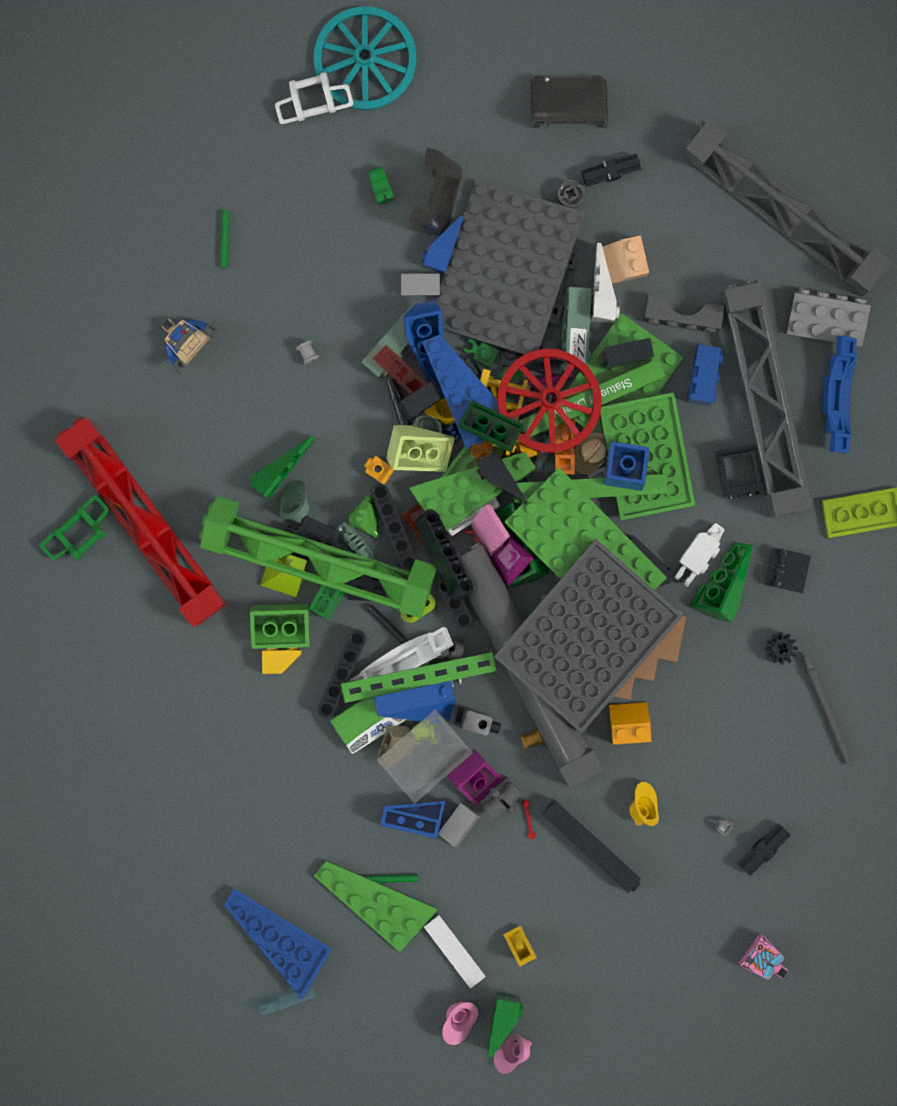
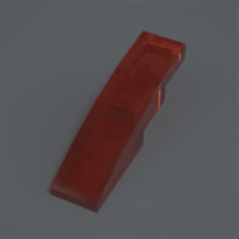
(399, 370)

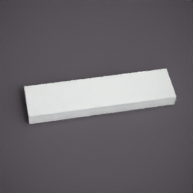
(454, 951)

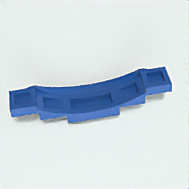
(837, 394)

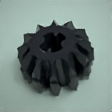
(775, 651)

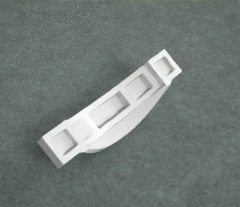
(410, 654)

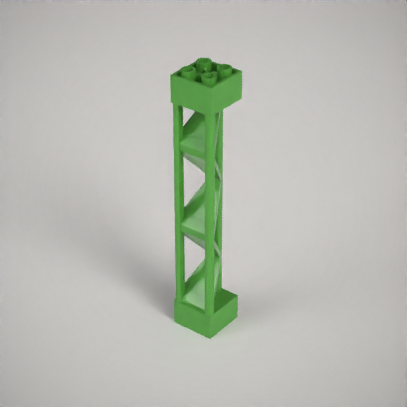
(405, 595)

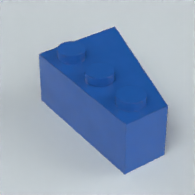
(704, 375)
(414, 818)

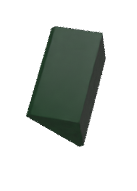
(491, 426)

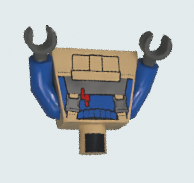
(185, 340)

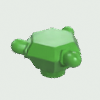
(365, 517)

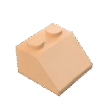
(626, 259)

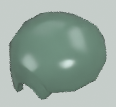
(427, 422)

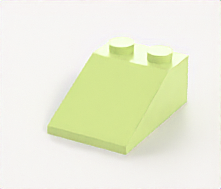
(419, 449)

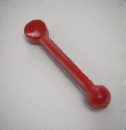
(531, 835)

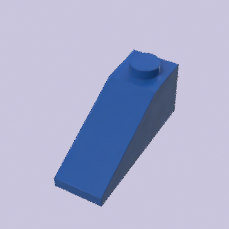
(441, 249)

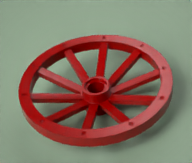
(573, 362)

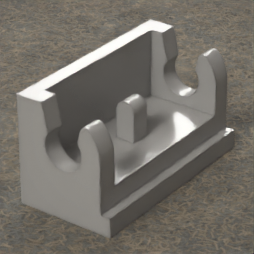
(420, 283)
(458, 825)

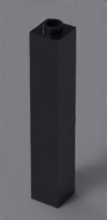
(592, 846)

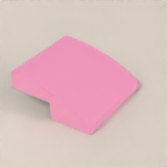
(490, 530)

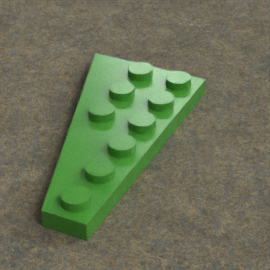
(381, 907)

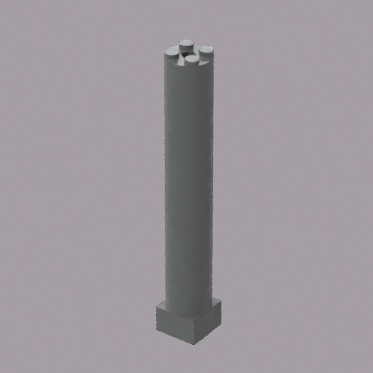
(500, 620)

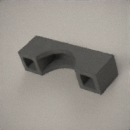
(659, 310)

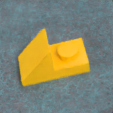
(520, 946)

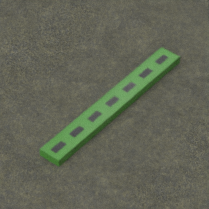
(418, 677)

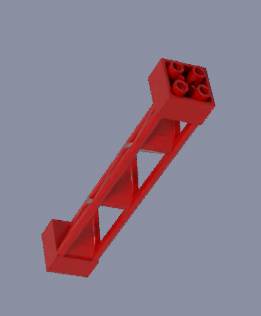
(147, 530)

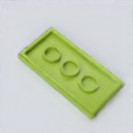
(860, 512)

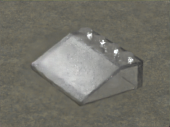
(424, 756)

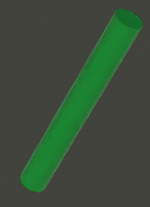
(224, 239)
(393, 878)

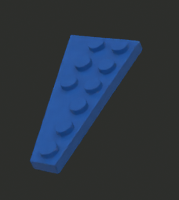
(457, 384)
(286, 946)

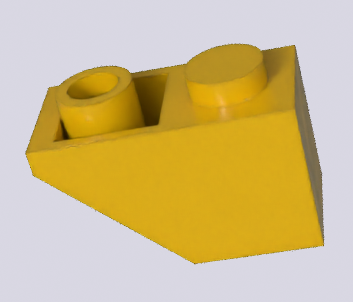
(277, 661)

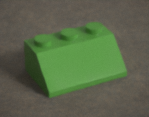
(280, 626)

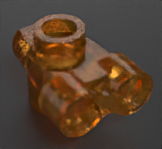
(481, 450)

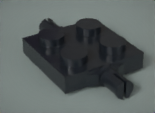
(316, 531)

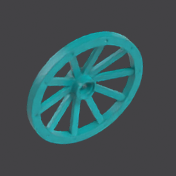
(392, 20)

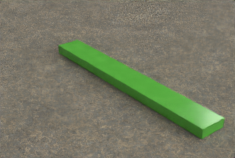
(595, 487)

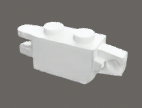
(699, 552)

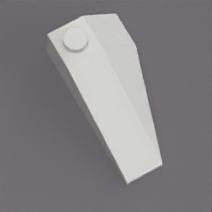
(604, 299)

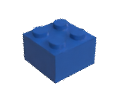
(626, 466)

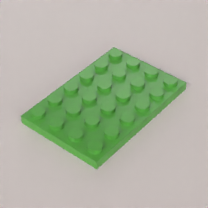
(621, 332)
(656, 425)

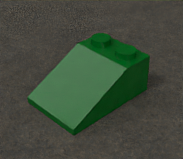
(504, 1019)

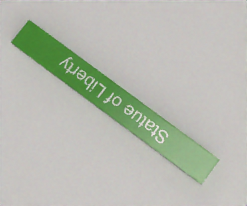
(610, 391)

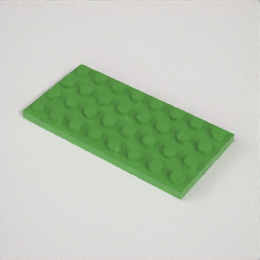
(564, 521)

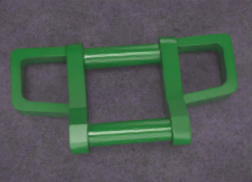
(59, 532)

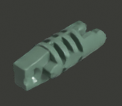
(354, 540)

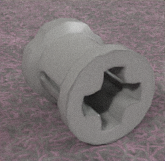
(307, 352)

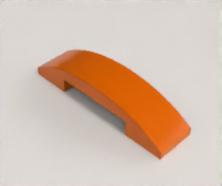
(564, 459)

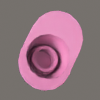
(459, 1022)
(512, 1053)

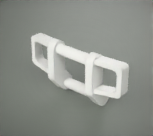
(329, 107)

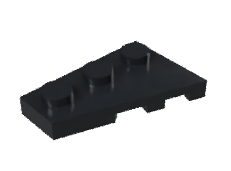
(509, 357)

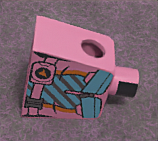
(763, 959)

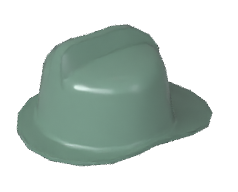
(294, 502)

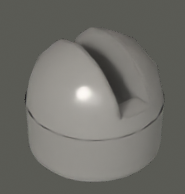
(724, 826)

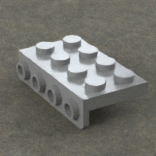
(827, 316)

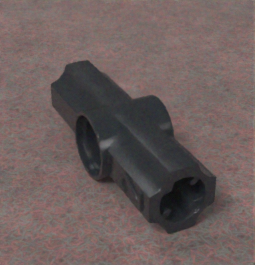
(611, 170)
(764, 849)

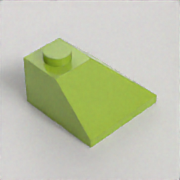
(284, 582)

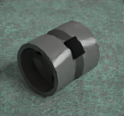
(458, 649)

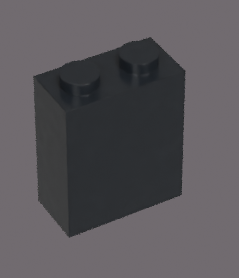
(626, 354)

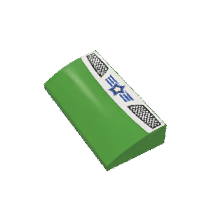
(361, 725)

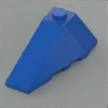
(420, 324)
(417, 702)

